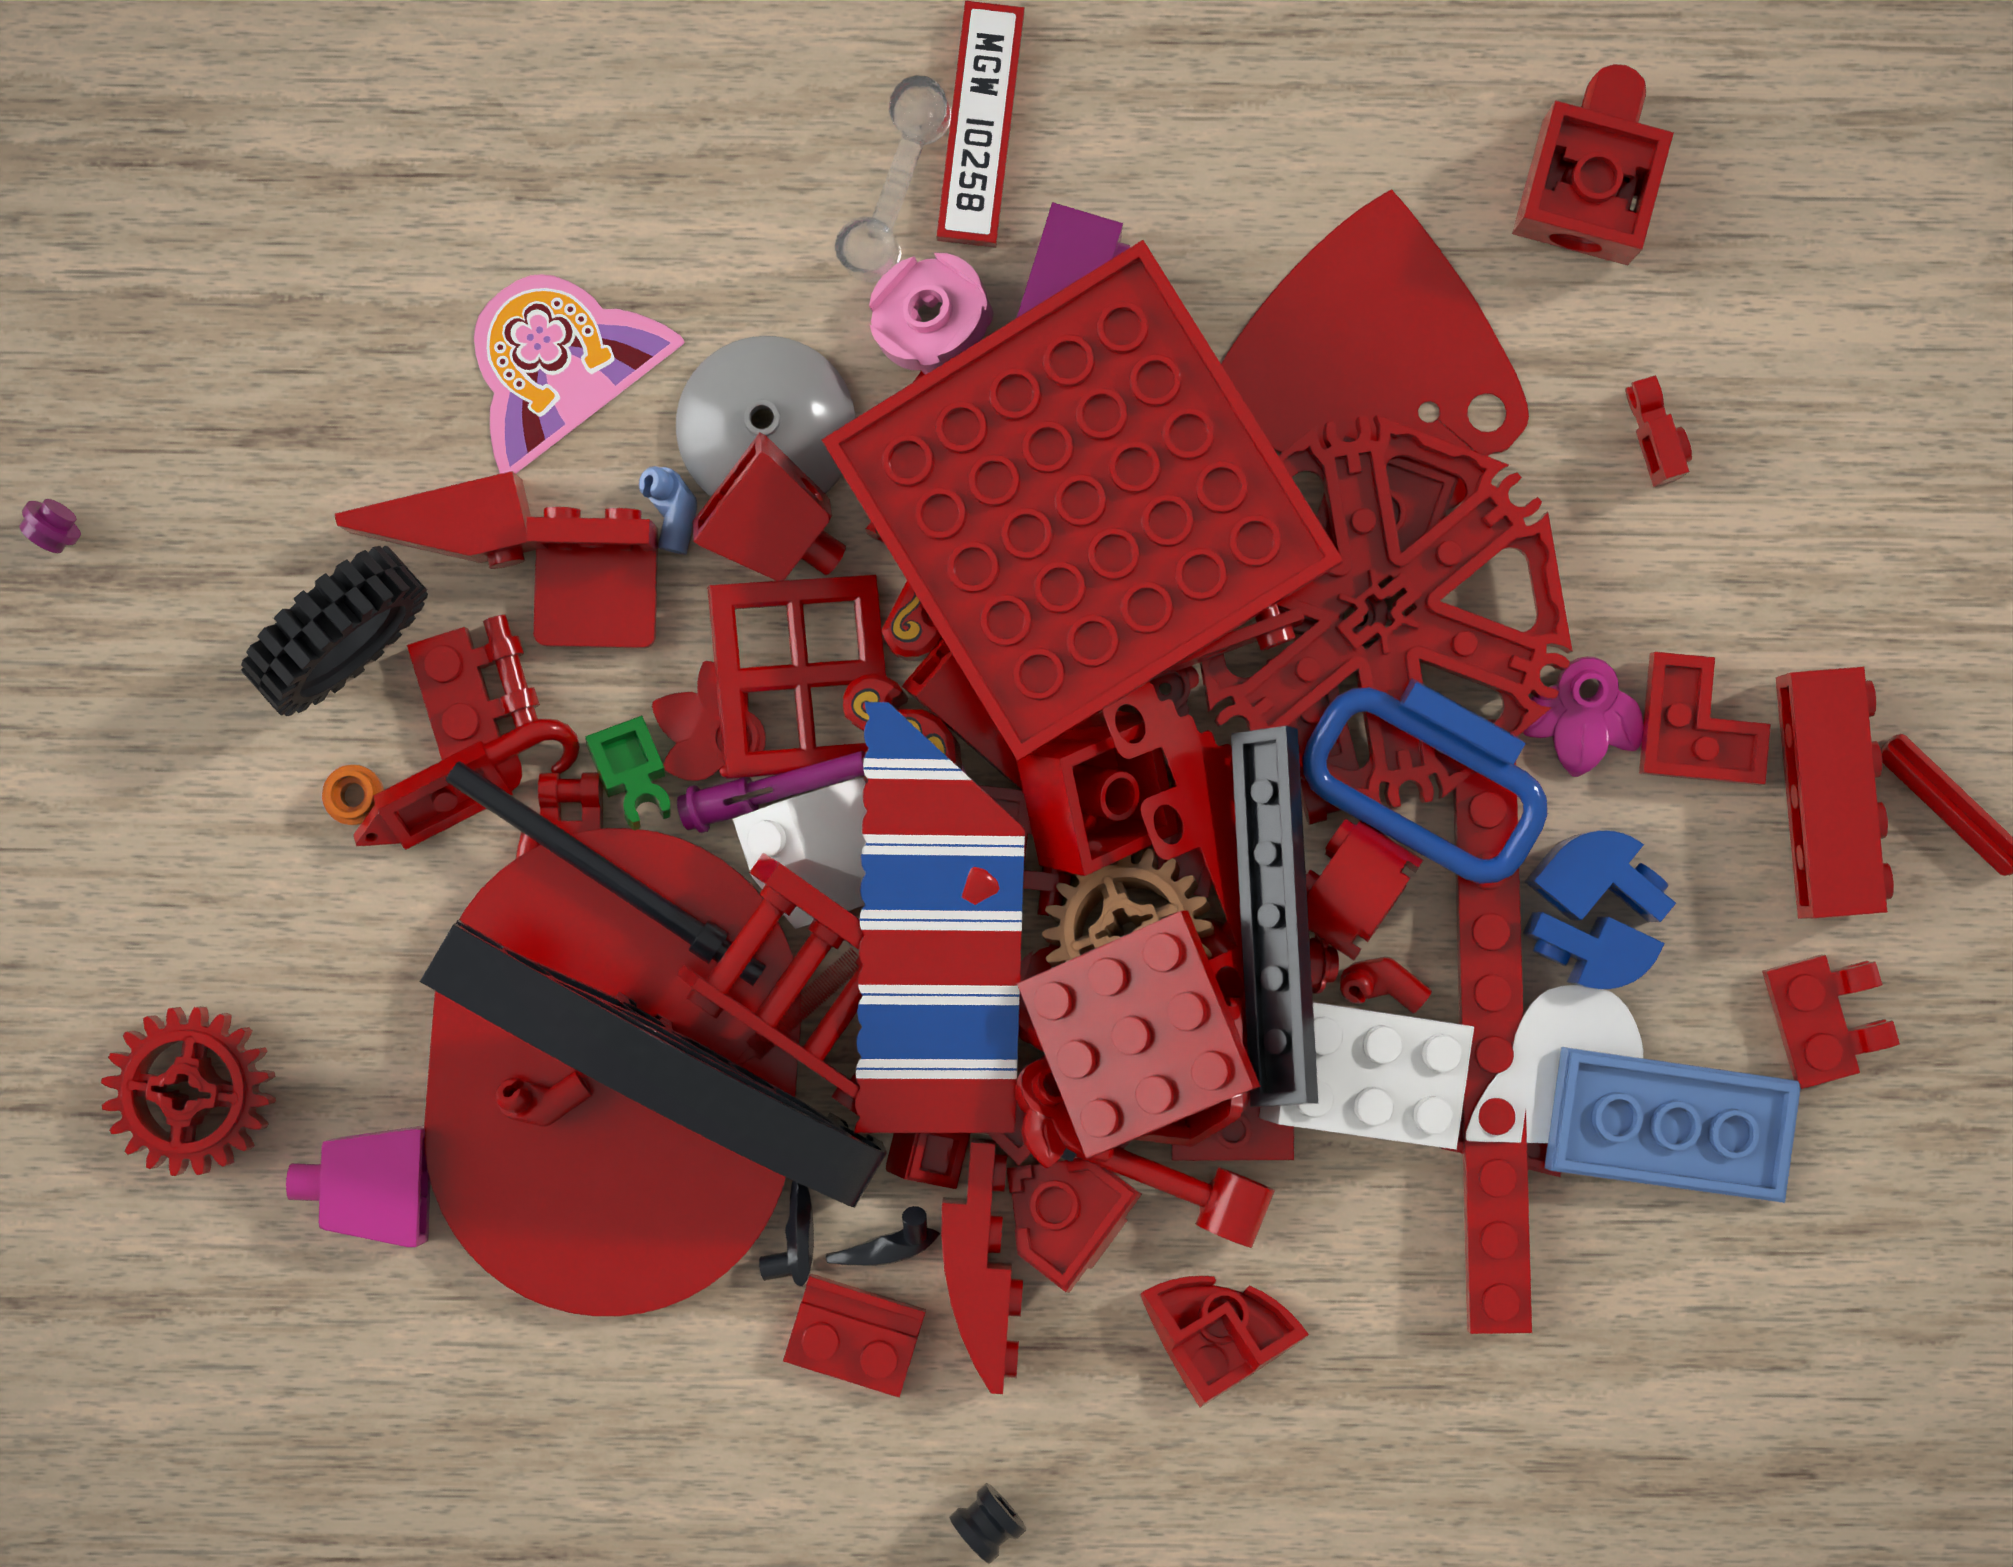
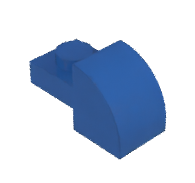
(1605, 957)

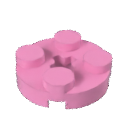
(910, 286)

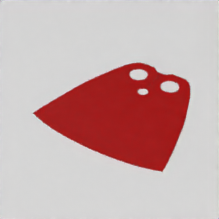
(1371, 331)

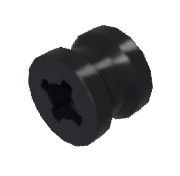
(987, 1523)

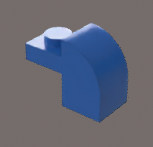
(1590, 863)

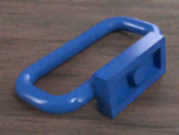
(1454, 733)

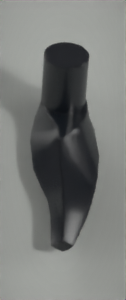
(799, 1238)
(891, 1247)

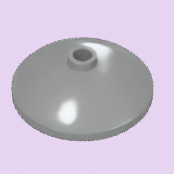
(754, 375)

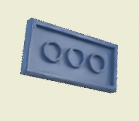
(1672, 1124)

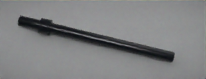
(706, 940)

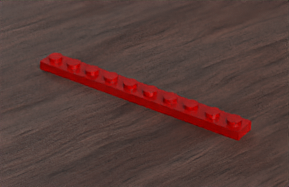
(1492, 1003)

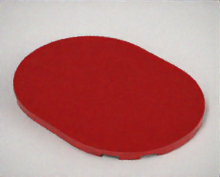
(612, 1198)

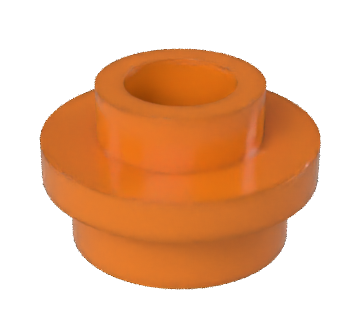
(334, 793)

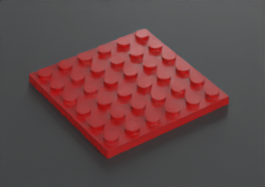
(1082, 500)

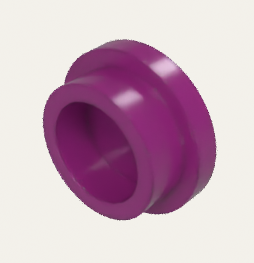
(49, 525)

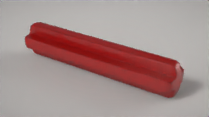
(1949, 802)

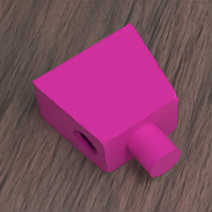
(369, 1186)

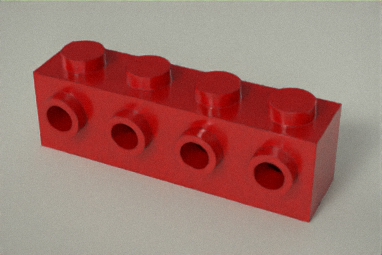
(1833, 793)

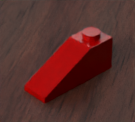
(465, 521)

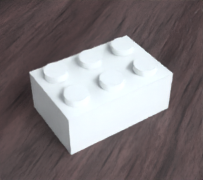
(1385, 1077)

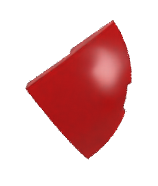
(1218, 1332)

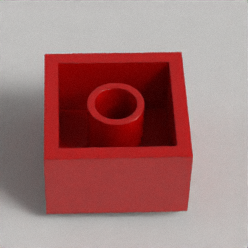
(1089, 797)

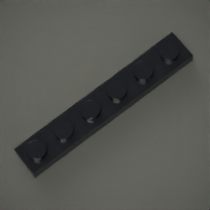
(1274, 916)

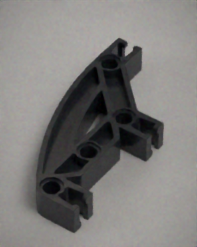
(653, 1064)

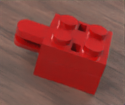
(1592, 167)

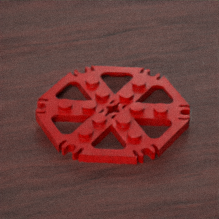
(1425, 573)

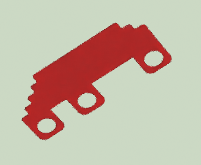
(1200, 798)

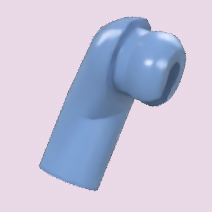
(675, 504)

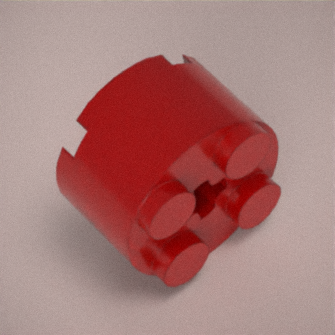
(1357, 885)

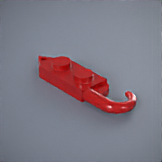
(430, 805)

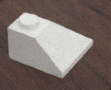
(815, 839)

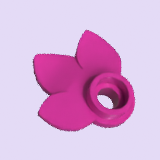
(1587, 726)

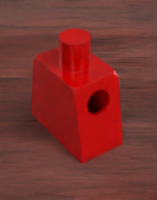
(768, 516)

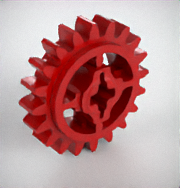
(194, 1066)

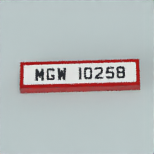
(980, 124)

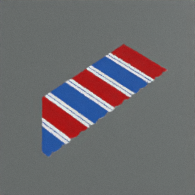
(935, 966)

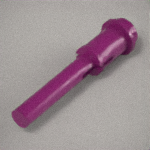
(715, 804)

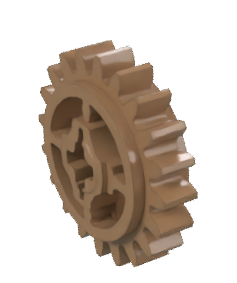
(1118, 909)

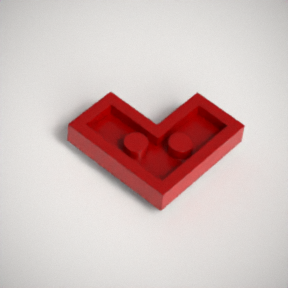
(1683, 738)

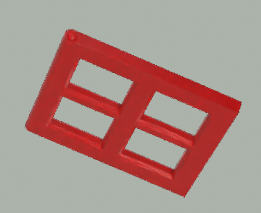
(799, 675)

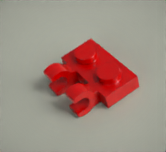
(1813, 1022)

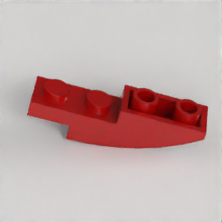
(980, 1289)

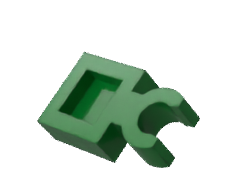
(628, 764)

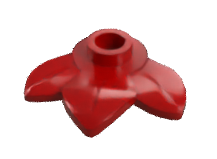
(695, 728)
(1046, 1121)

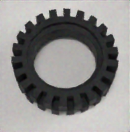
(334, 630)

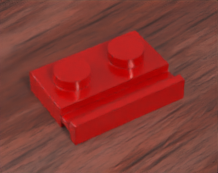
(854, 1335)

